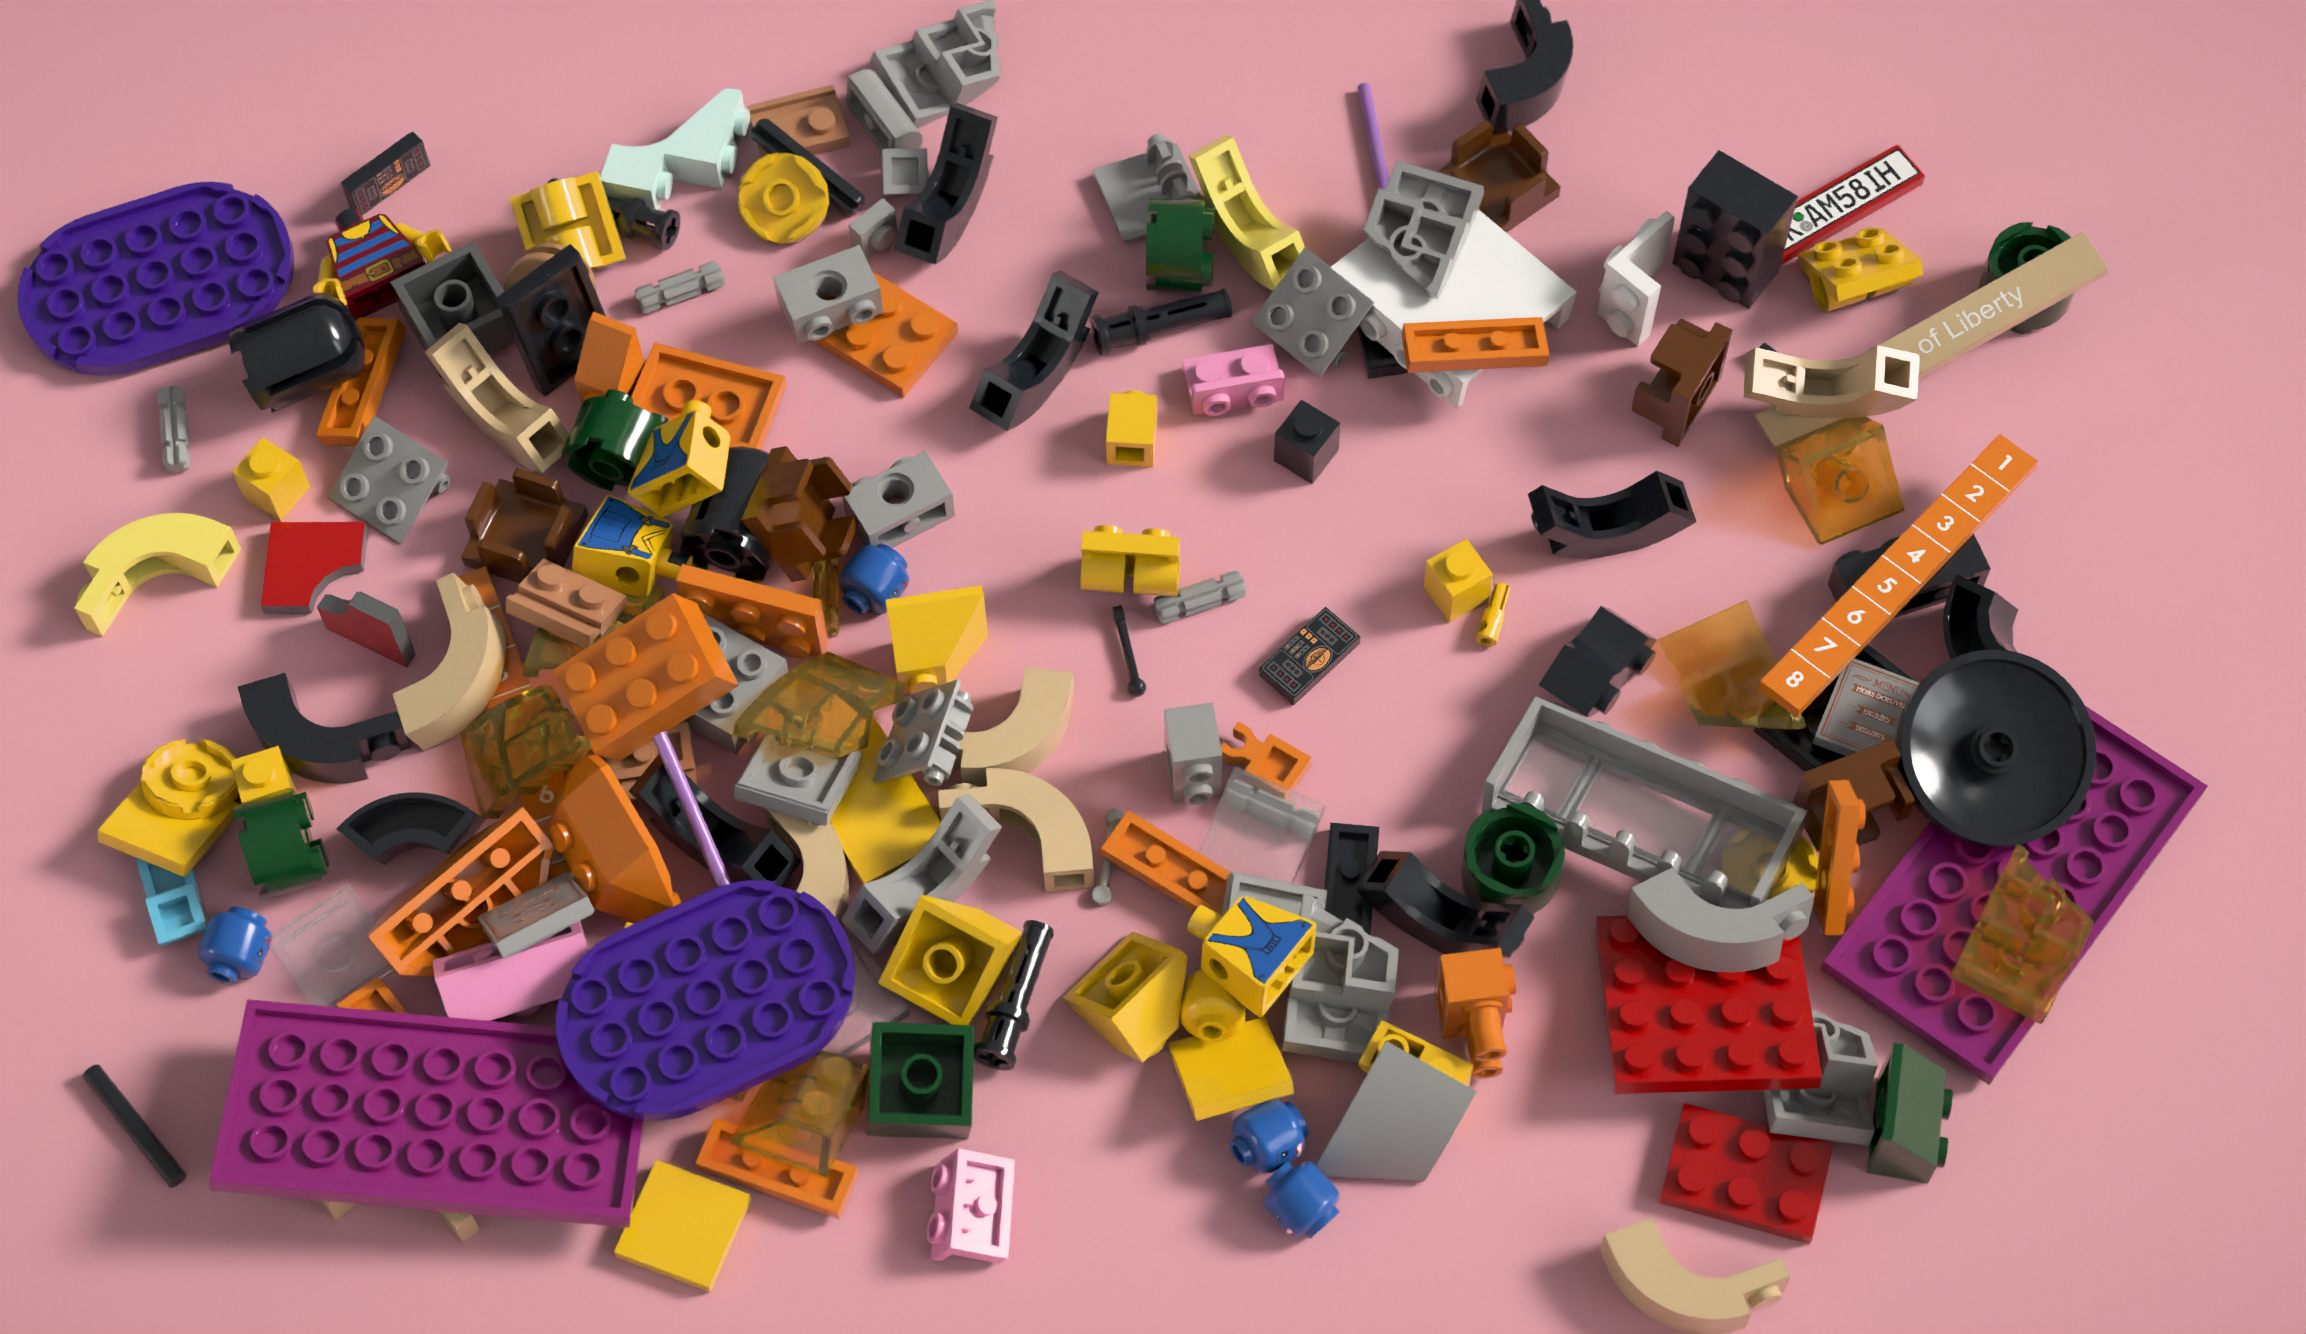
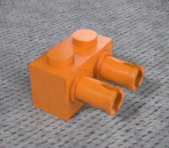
(1472, 1002)

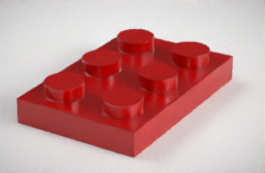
(1746, 1173)

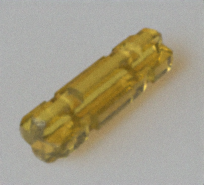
(827, 590)

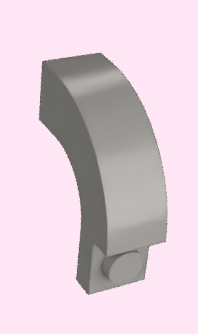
(939, 870)
(1711, 935)

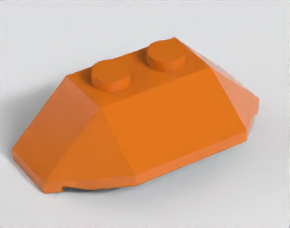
(609, 844)
(443, 907)

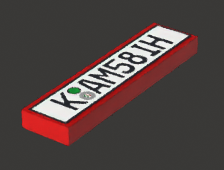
(1851, 199)

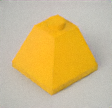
(936, 635)
(949, 958)
(1133, 995)

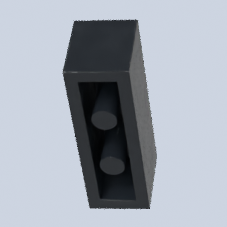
(1966, 562)

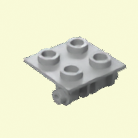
(1135, 180)
(1313, 313)
(389, 479)
(925, 734)

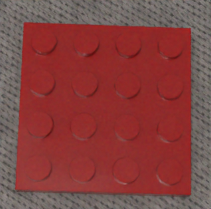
(1703, 1028)

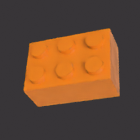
(645, 677)

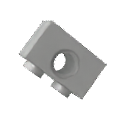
(839, 275)
(911, 478)
(1193, 753)

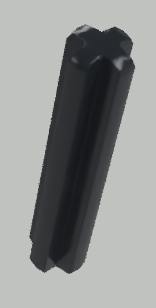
(777, 141)

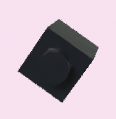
(1306, 441)

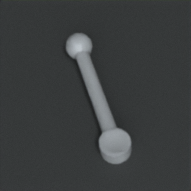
(1102, 894)

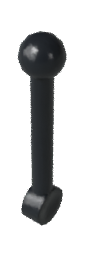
(1136, 685)

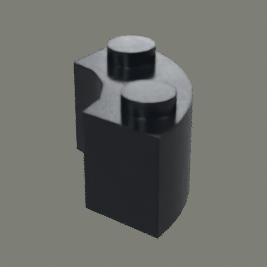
(1976, 619)
(1599, 663)
(410, 822)

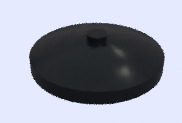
(1996, 748)

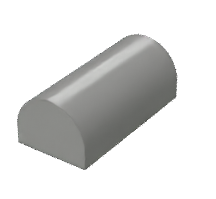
(880, 112)

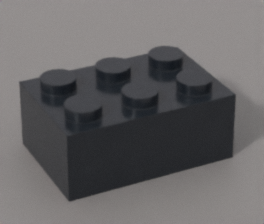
(1734, 229)

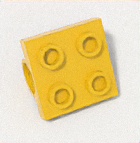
(573, 214)
(1858, 267)
(1114, 555)

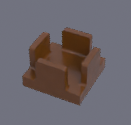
(1508, 168)
(1689, 372)
(794, 512)
(521, 525)
(1874, 780)

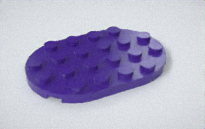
(155, 278)
(705, 1000)

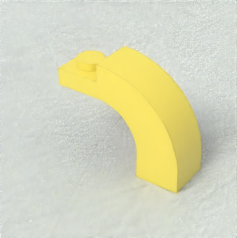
(1241, 218)
(150, 549)

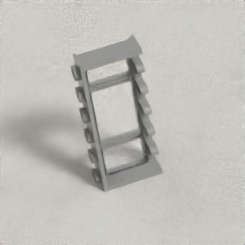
(1645, 807)

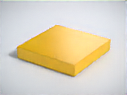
(159, 838)
(1231, 1071)
(683, 1225)

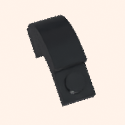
(1533, 86)
(944, 208)
(1034, 369)
(1614, 522)
(314, 749)
(745, 849)
(1437, 914)

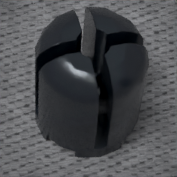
(299, 350)
(714, 525)

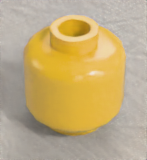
(1209, 1009)

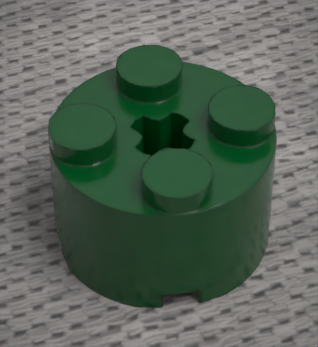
(1178, 245)
(2016, 247)
(609, 439)
(1516, 834)
(280, 843)

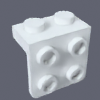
(1628, 291)

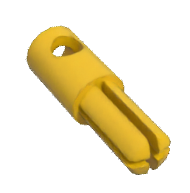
(1493, 616)

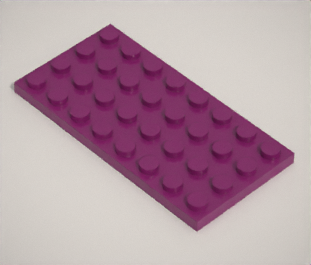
(1924, 911)
(419, 1117)

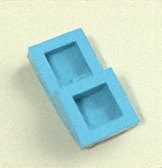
(172, 903)

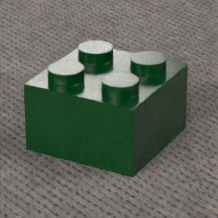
(920, 1080)

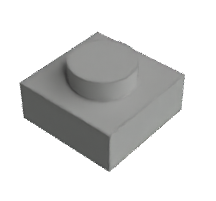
(903, 171)
(874, 228)

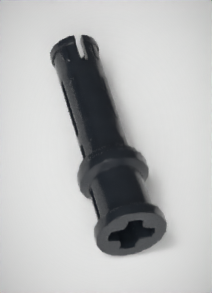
(634, 219)
(1140, 324)
(1008, 1015)

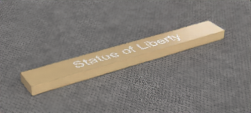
(1973, 320)

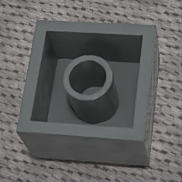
(453, 292)

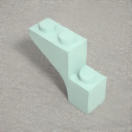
(695, 154)

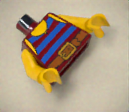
(370, 256)

